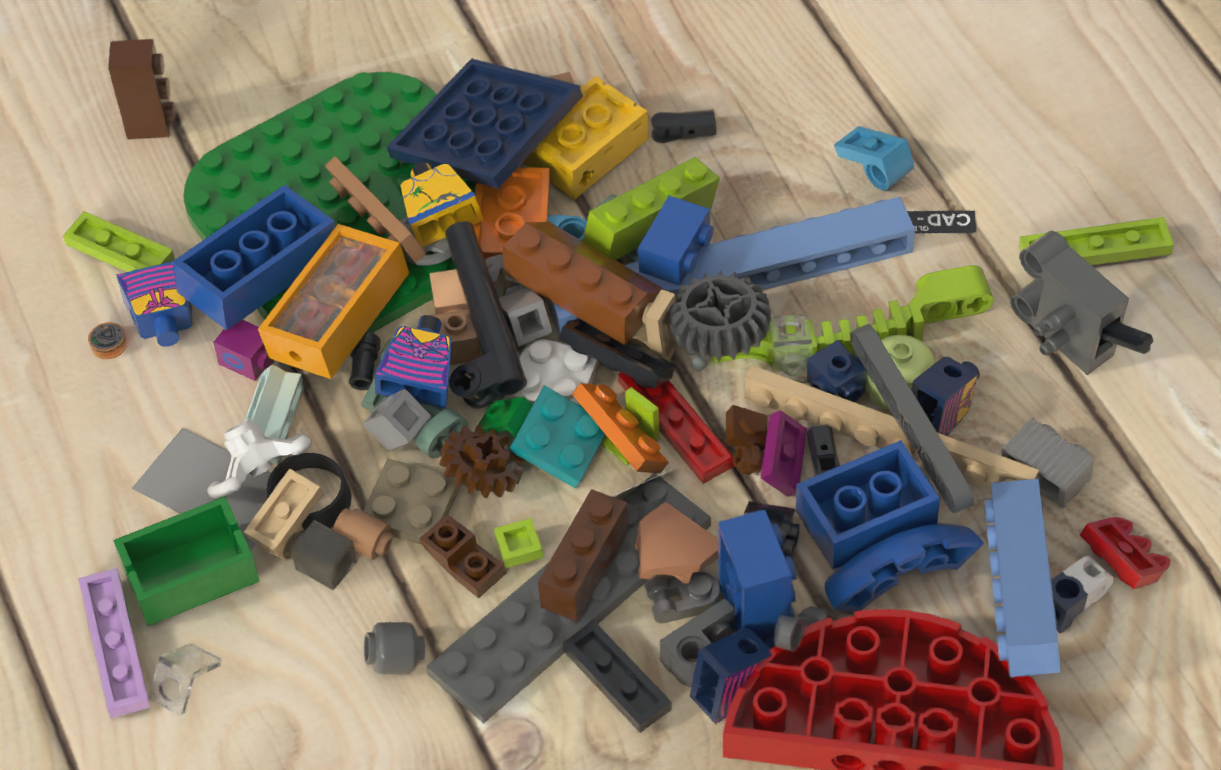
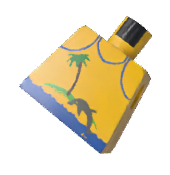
(436, 201)

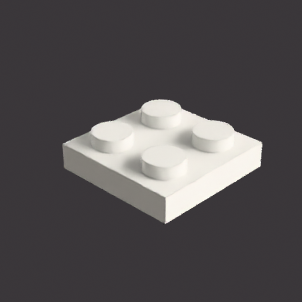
(555, 367)

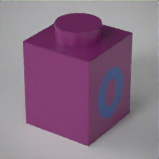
(242, 350)

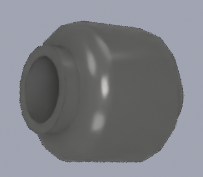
(393, 648)

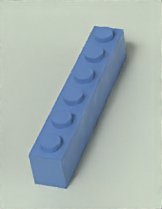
(1024, 579)

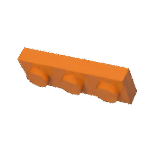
(621, 427)

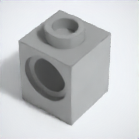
(396, 420)

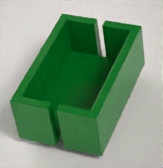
(186, 560)

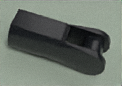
(683, 125)
(822, 448)

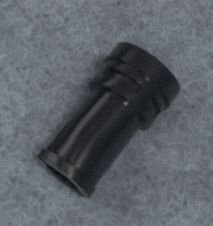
(363, 361)

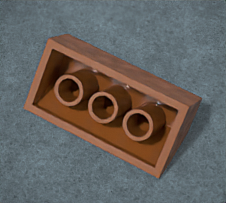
(579, 279)

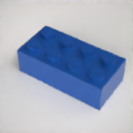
(252, 257)

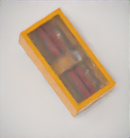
(334, 301)

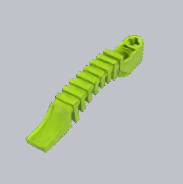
(938, 298)

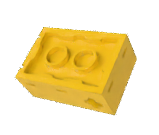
(591, 138)

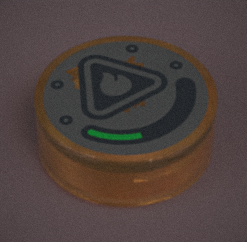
(107, 340)

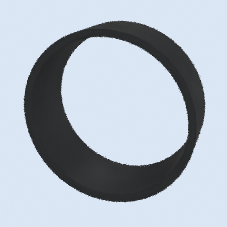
(329, 514)

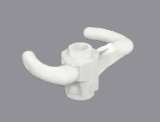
(252, 455)

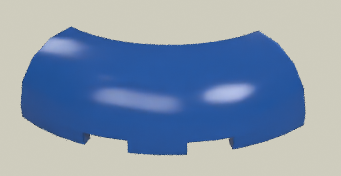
(879, 565)

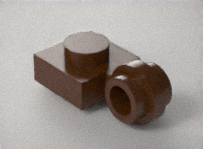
(747, 432)

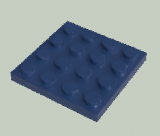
(485, 122)

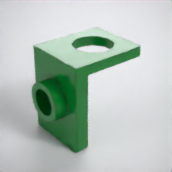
(505, 415)

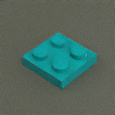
(558, 437)

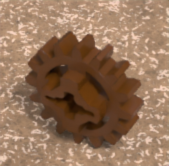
(481, 462)

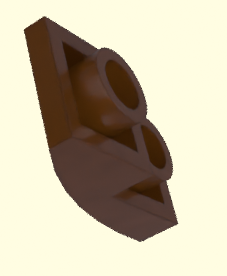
(462, 557)

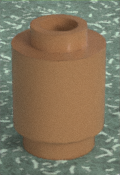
(369, 535)

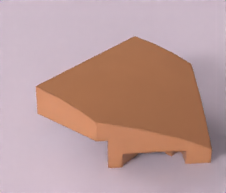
(673, 545)

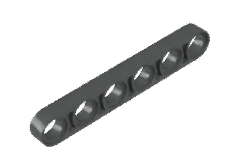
(911, 419)

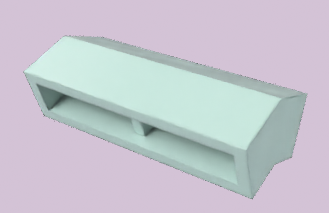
(275, 402)

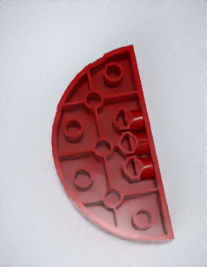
(891, 697)

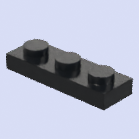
(629, 359)
(617, 676)

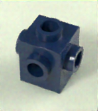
(837, 372)

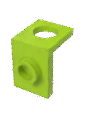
(647, 416)

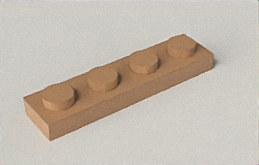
(365, 202)

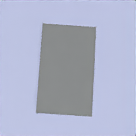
(187, 469)

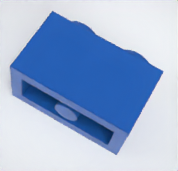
(675, 240)

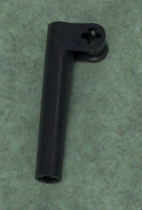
(500, 368)

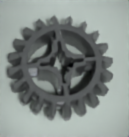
(719, 316)

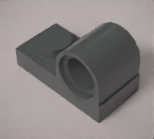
(689, 638)

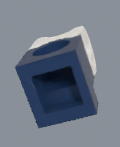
(1077, 589)

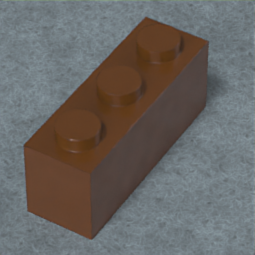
(141, 89)
(583, 555)

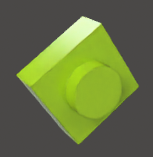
(518, 543)

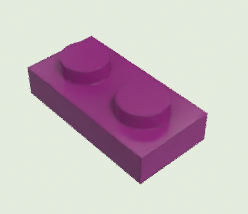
(783, 453)

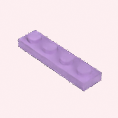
(114, 643)

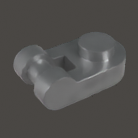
(695, 597)

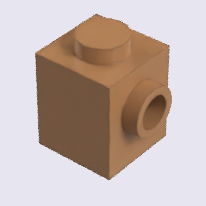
(464, 339)

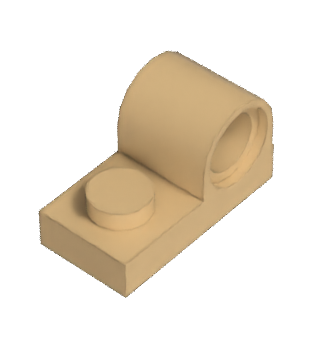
(655, 332)
(283, 514)

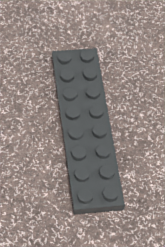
(523, 639)

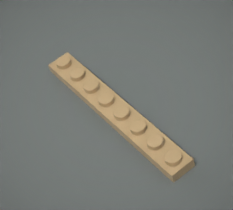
(872, 426)

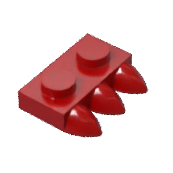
(1125, 552)

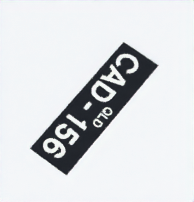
(943, 222)

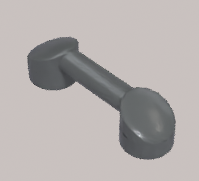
(790, 629)

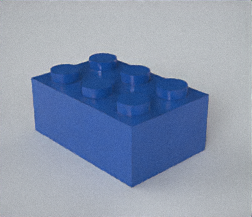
(866, 502)
(755, 572)

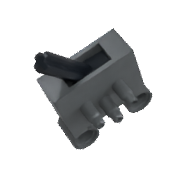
(1073, 305)

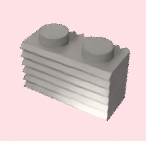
(1061, 465)

